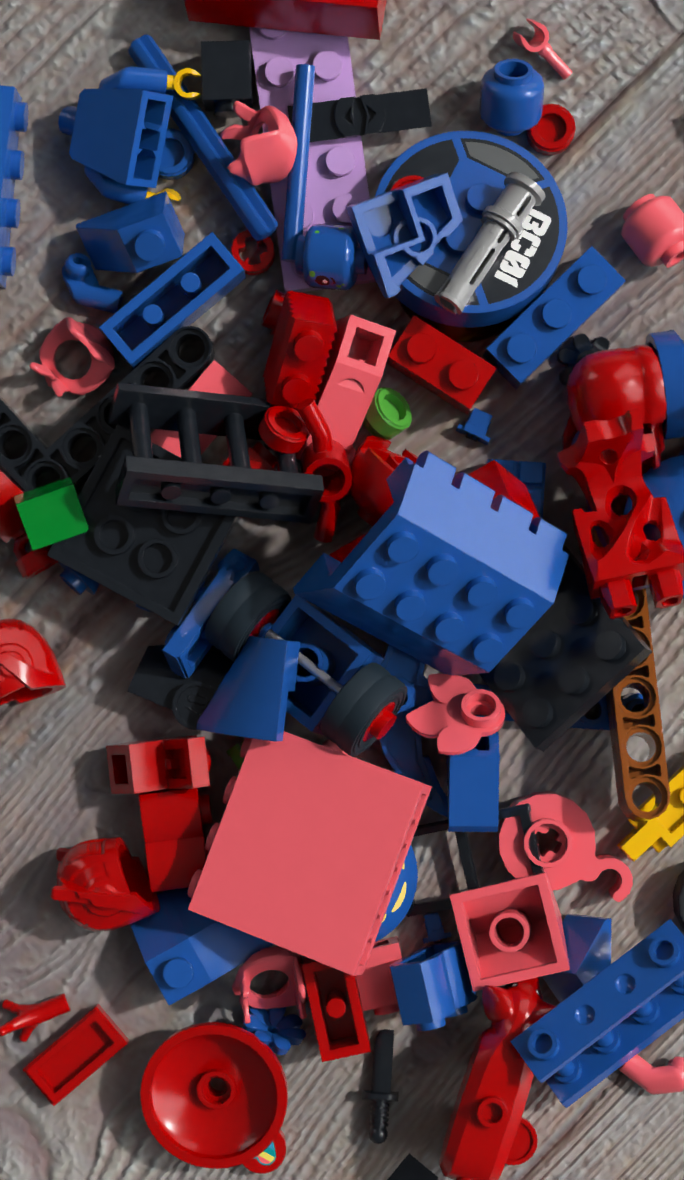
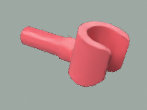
(543, 48)

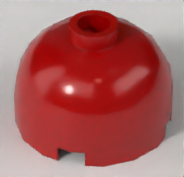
(369, 470)

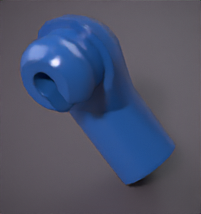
(85, 287)

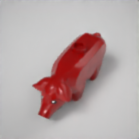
(493, 1086)

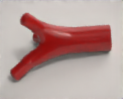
(32, 1015)

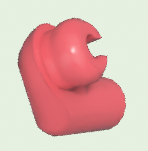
(656, 1079)

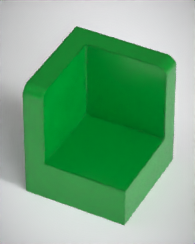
(51, 513)

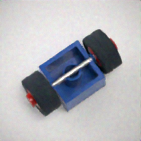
(339, 676)

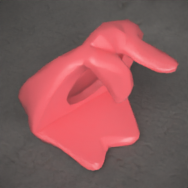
(262, 156)
(98, 347)
(289, 995)

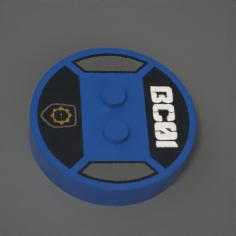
(477, 172)

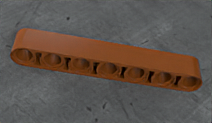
(642, 724)

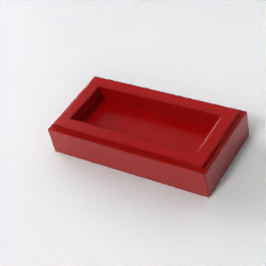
(76, 1055)

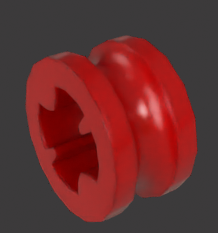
(266, 258)

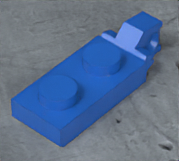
(187, 643)

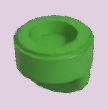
(387, 414)

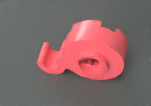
(575, 852)

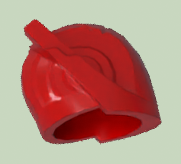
(26, 664)
(103, 885)

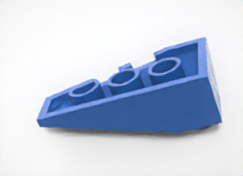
(188, 948)

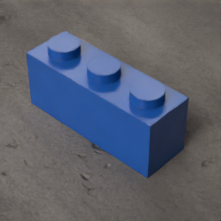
(174, 300)
(554, 317)

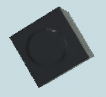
(226, 76)

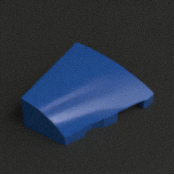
(404, 227)
(254, 691)

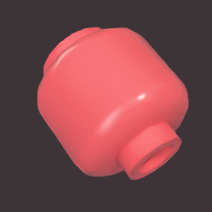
(655, 230)

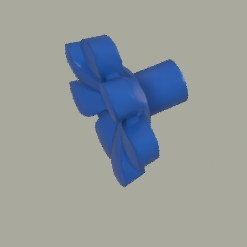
(276, 1029)

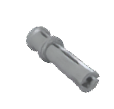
(500, 225)

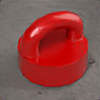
(34, 562)

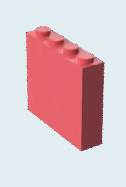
(308, 850)

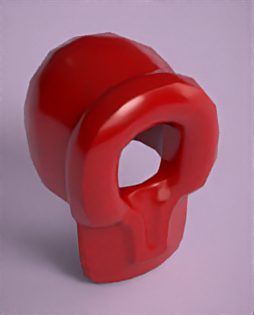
(616, 381)

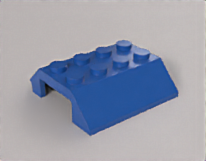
(444, 570)

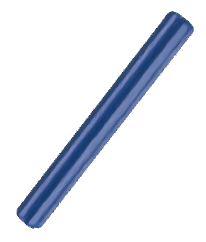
(208, 145)

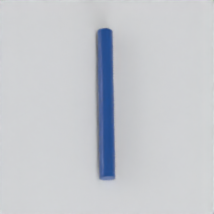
(298, 175)

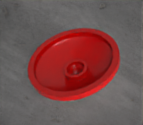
(210, 1124)

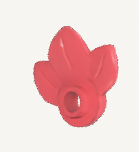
(453, 714)

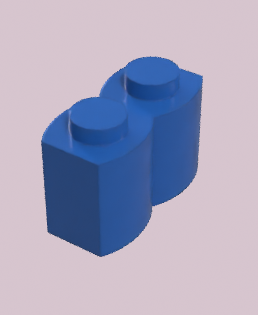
(432, 985)

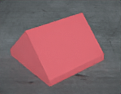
(510, 931)

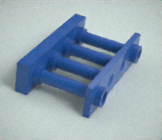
(609, 1017)

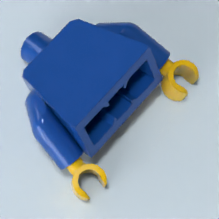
(123, 130)

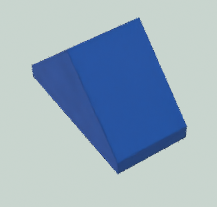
(588, 953)

